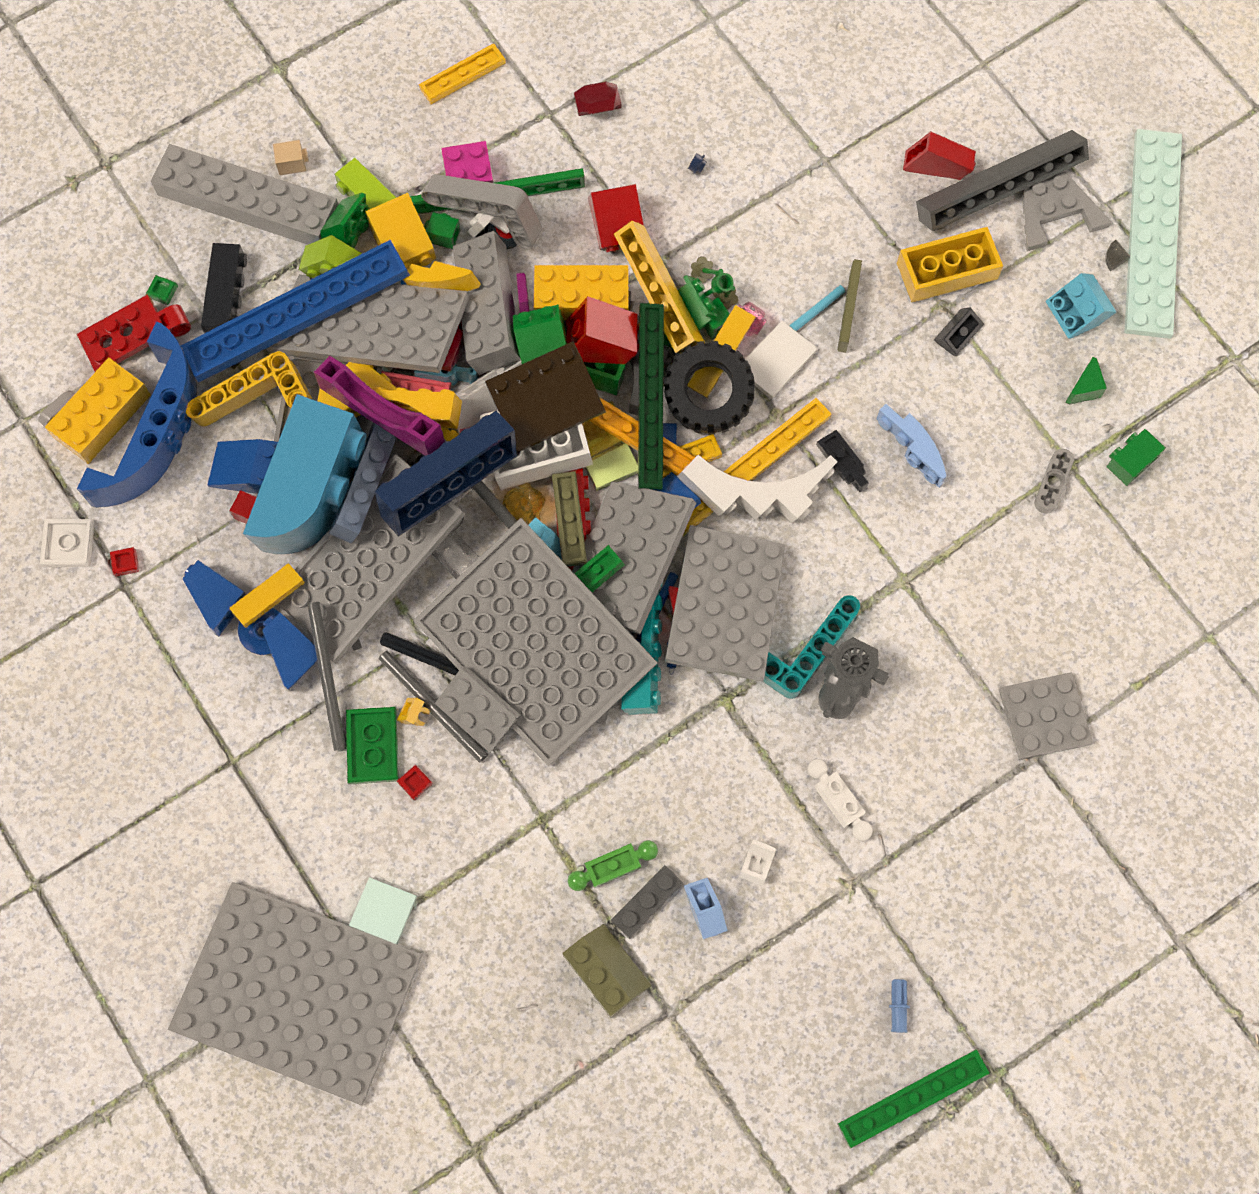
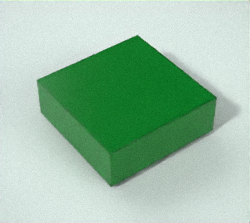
(162, 289)

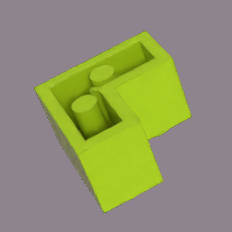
(325, 255)

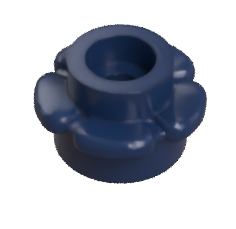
(697, 163)

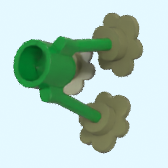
(721, 284)

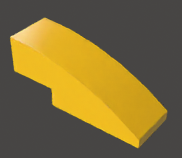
(442, 276)

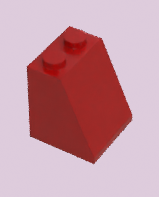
(612, 211)
(603, 332)

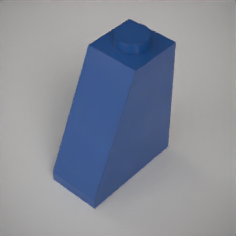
(212, 595)
(289, 649)

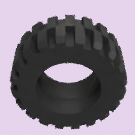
(703, 356)

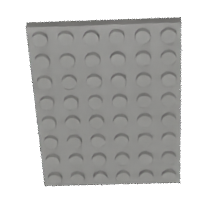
(536, 640)
(296, 993)

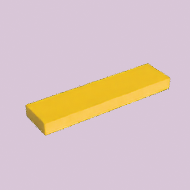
(462, 73)
(732, 334)

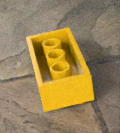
(949, 264)
(573, 283)
(98, 410)

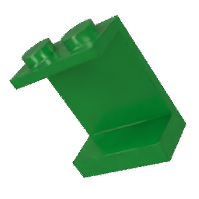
(699, 306)

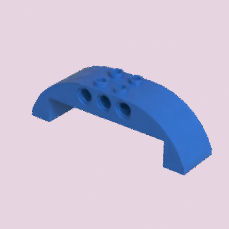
(157, 433)

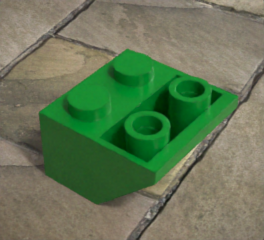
(348, 220)

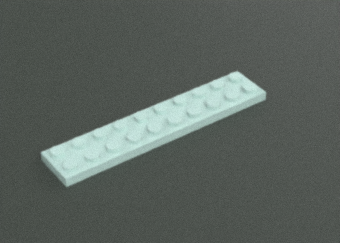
(1153, 234)

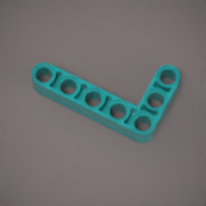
(809, 653)

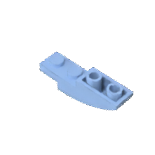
(921, 449)

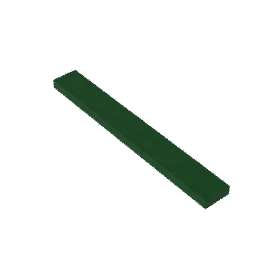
(650, 396)

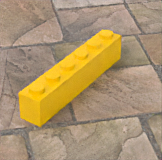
(658, 285)

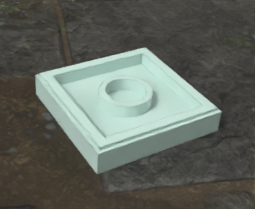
(383, 910)

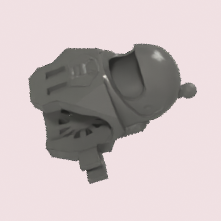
(848, 678)

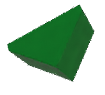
(1090, 384)

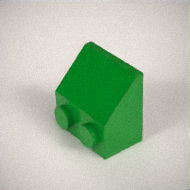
(539, 332)

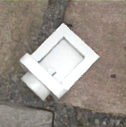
(757, 862)

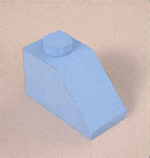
(705, 908)

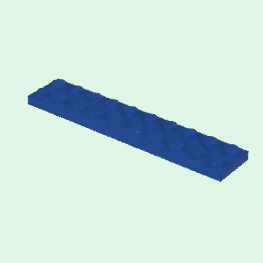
(294, 311)

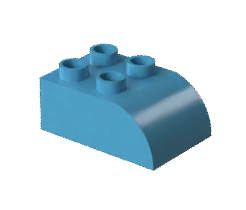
(305, 478)

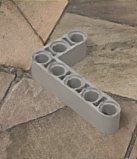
(487, 199)

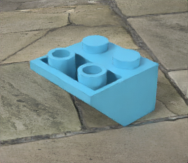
(1080, 305)

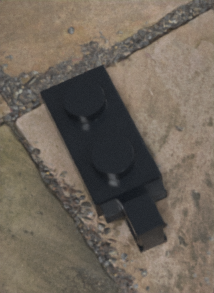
(848, 464)

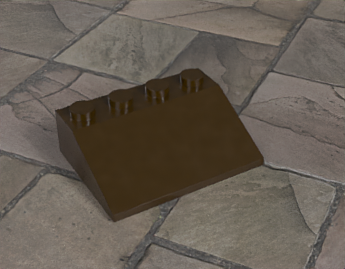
(546, 396)

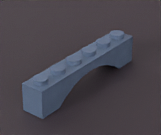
(363, 484)

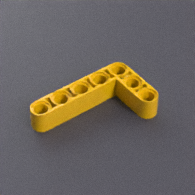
(251, 389)

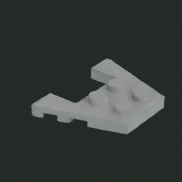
(1055, 200)

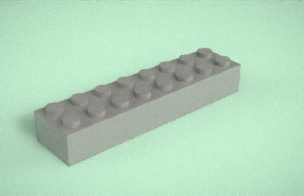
(242, 195)

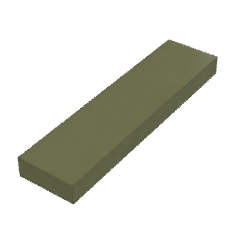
(849, 305)
(569, 519)

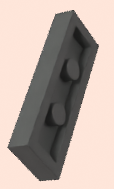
(646, 902)

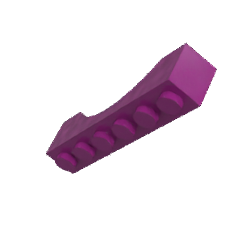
(410, 427)

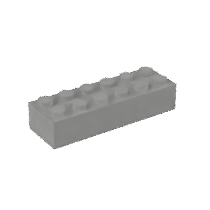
(490, 308)

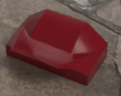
(597, 98)

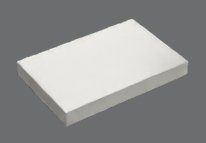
(779, 358)

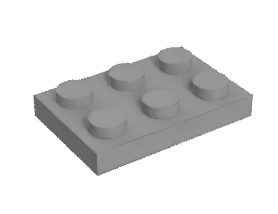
(477, 709)

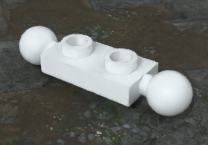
(840, 800)

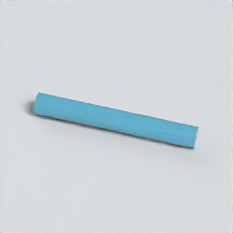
(817, 308)

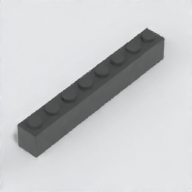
(1002, 180)

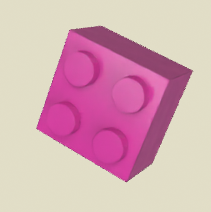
(468, 161)

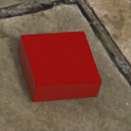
(124, 561)
(414, 782)

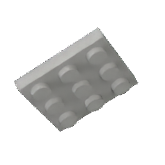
(1045, 716)

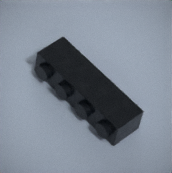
(223, 285)

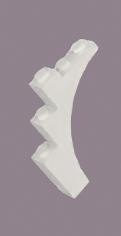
(758, 498)

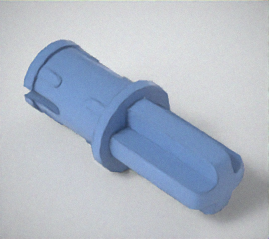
(899, 1006)

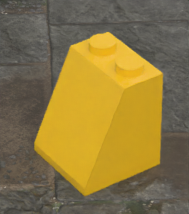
(401, 224)

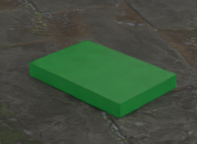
(372, 745)

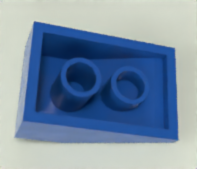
(241, 464)

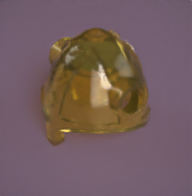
(524, 502)

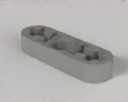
(1062, 474)

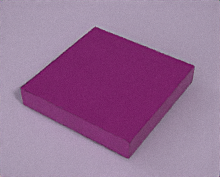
(522, 292)

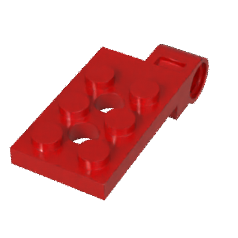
(139, 315)

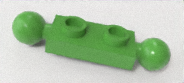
(612, 865)

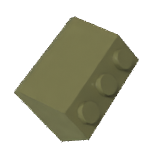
(606, 970)

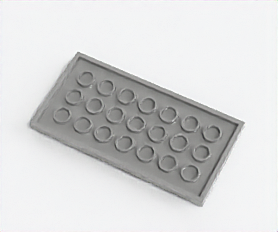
(389, 329)
(365, 575)

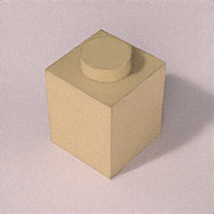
(290, 157)

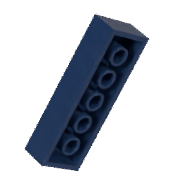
(446, 473)

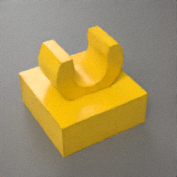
(411, 710)

